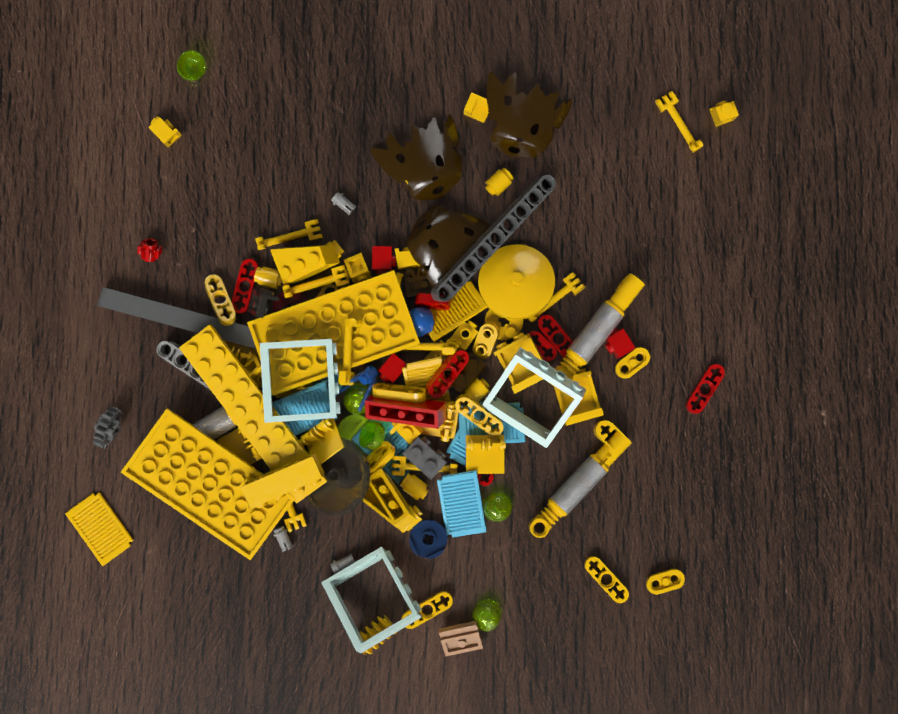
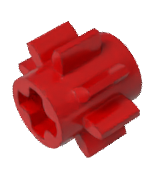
(149, 250)

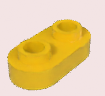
(485, 341)
(632, 363)
(380, 457)
(664, 581)

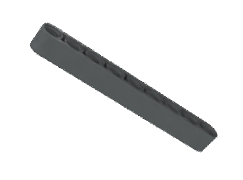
(485, 241)
(172, 316)

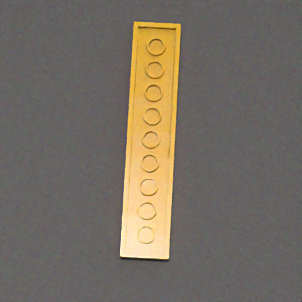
(244, 402)

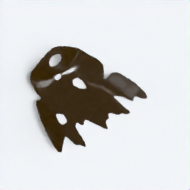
(521, 115)
(421, 160)
(450, 237)

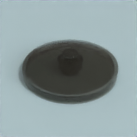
(347, 481)

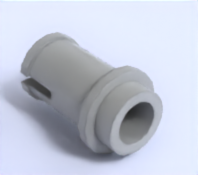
(343, 202)
(282, 538)
(341, 564)

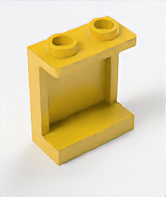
(520, 375)
(588, 406)

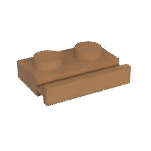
(460, 638)

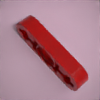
(235, 298)
(550, 338)
(455, 371)
(717, 379)

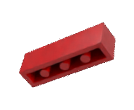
(423, 414)

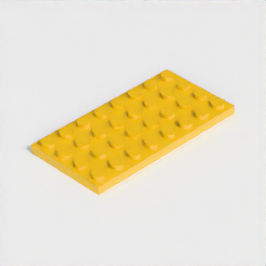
(383, 331)
(203, 483)

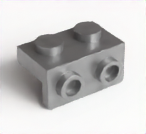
(425, 457)

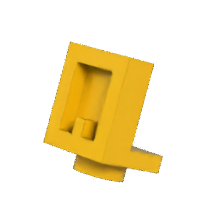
(357, 268)
(408, 432)

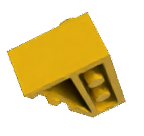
(303, 262)
(387, 500)

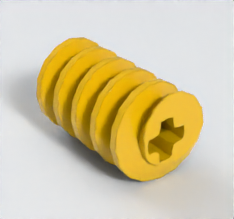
(377, 628)

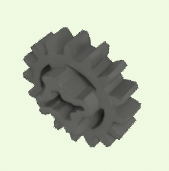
(107, 427)

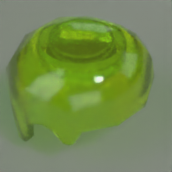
(191, 65)
(354, 397)
(372, 435)
(497, 507)
(487, 615)

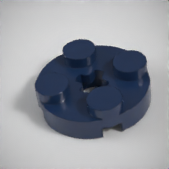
(425, 549)

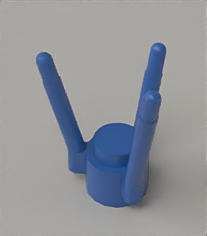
(365, 376)

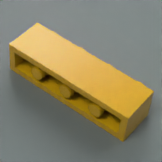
(283, 480)

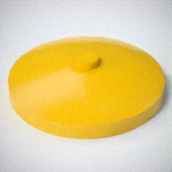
(516, 282)

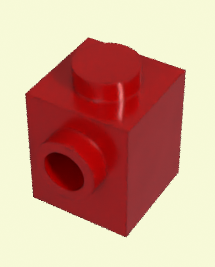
(383, 259)
(619, 343)

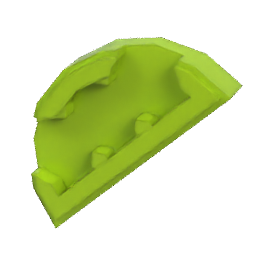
(351, 425)

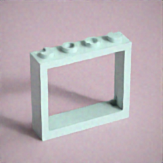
(266, 380)
(518, 419)
(348, 623)

